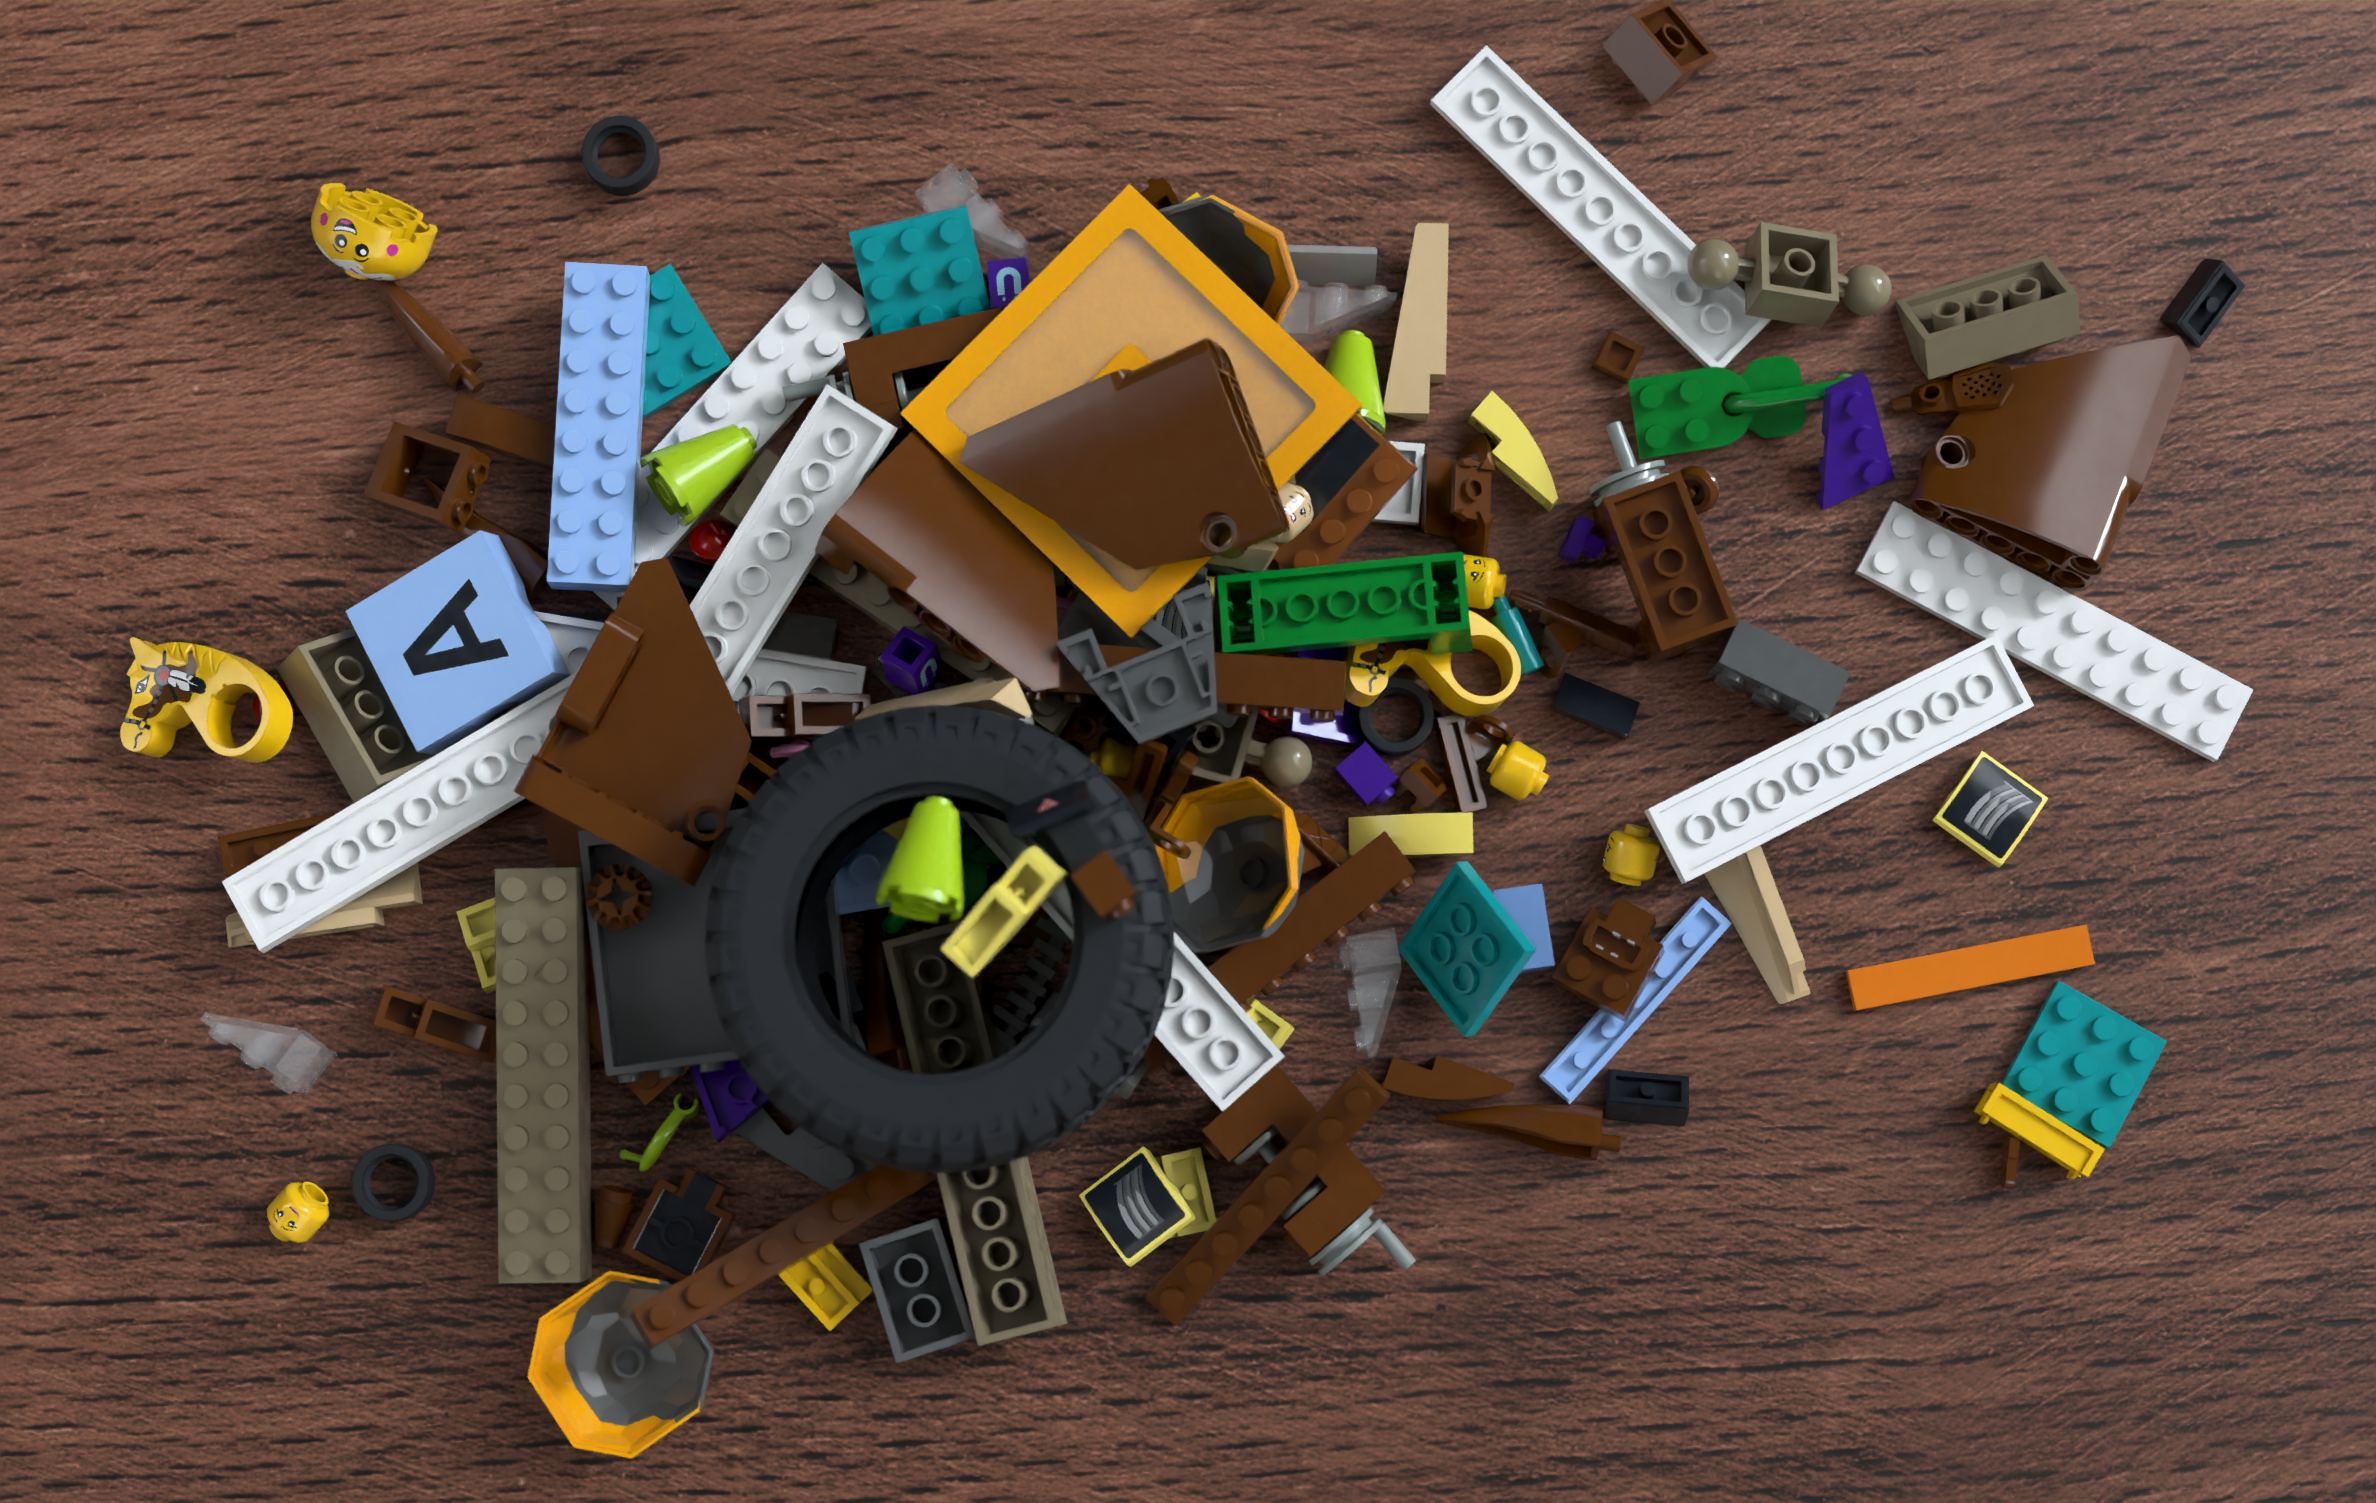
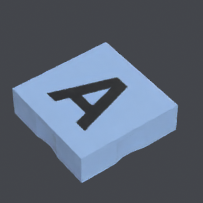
(457, 642)

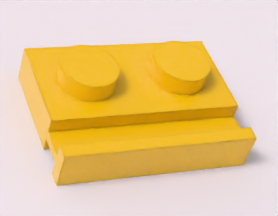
(827, 1285)

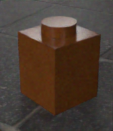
(1105, 887)

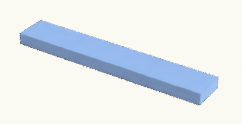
(1605, 1033)

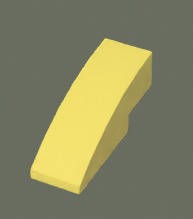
(1515, 449)
(1416, 833)
(1003, 911)

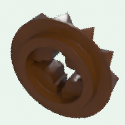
(633, 909)

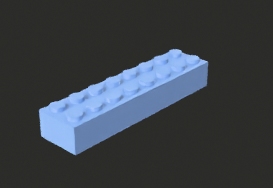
(598, 427)

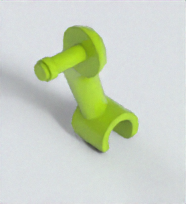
(662, 1135)

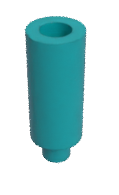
(1512, 626)

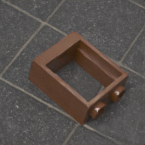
(398, 463)

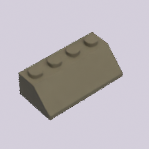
(1989, 317)
(350, 712)

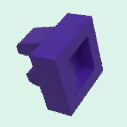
(1581, 541)

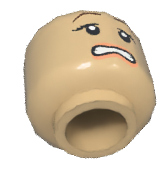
(1298, 511)

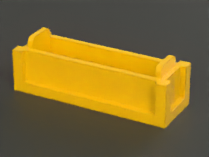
(2039, 1130)

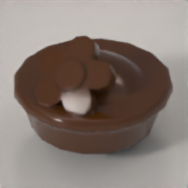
(1701, 487)

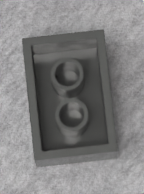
(1778, 674)
(918, 1289)

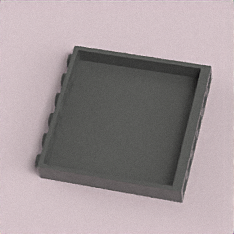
(655, 975)

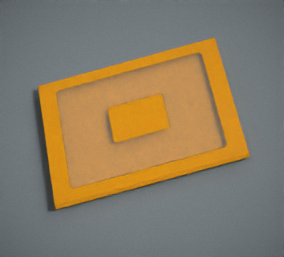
(1112, 304)

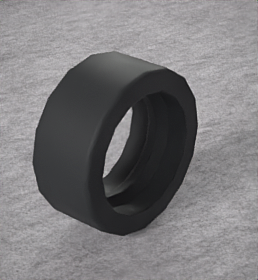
(620, 125)
(1412, 742)
(367, 1164)

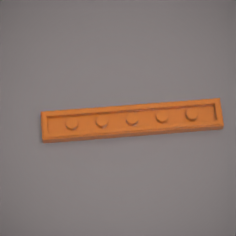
(1970, 967)

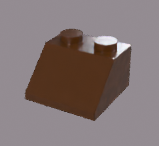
(1658, 51)

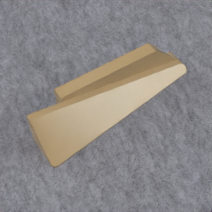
(1422, 326)
(999, 696)
(360, 913)
(1759, 917)

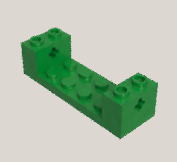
(1347, 606)

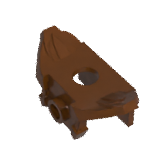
(1459, 496)

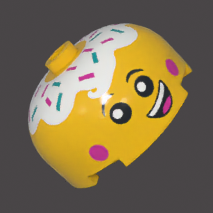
(370, 233)

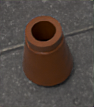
(612, 1214)

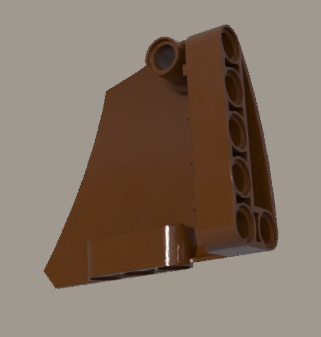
(2057, 460)
(1143, 461)
(951, 562)
(645, 733)

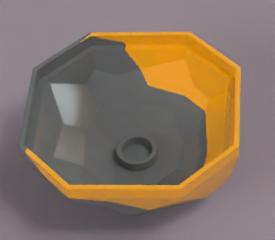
(1242, 248)
(1239, 868)
(605, 1380)

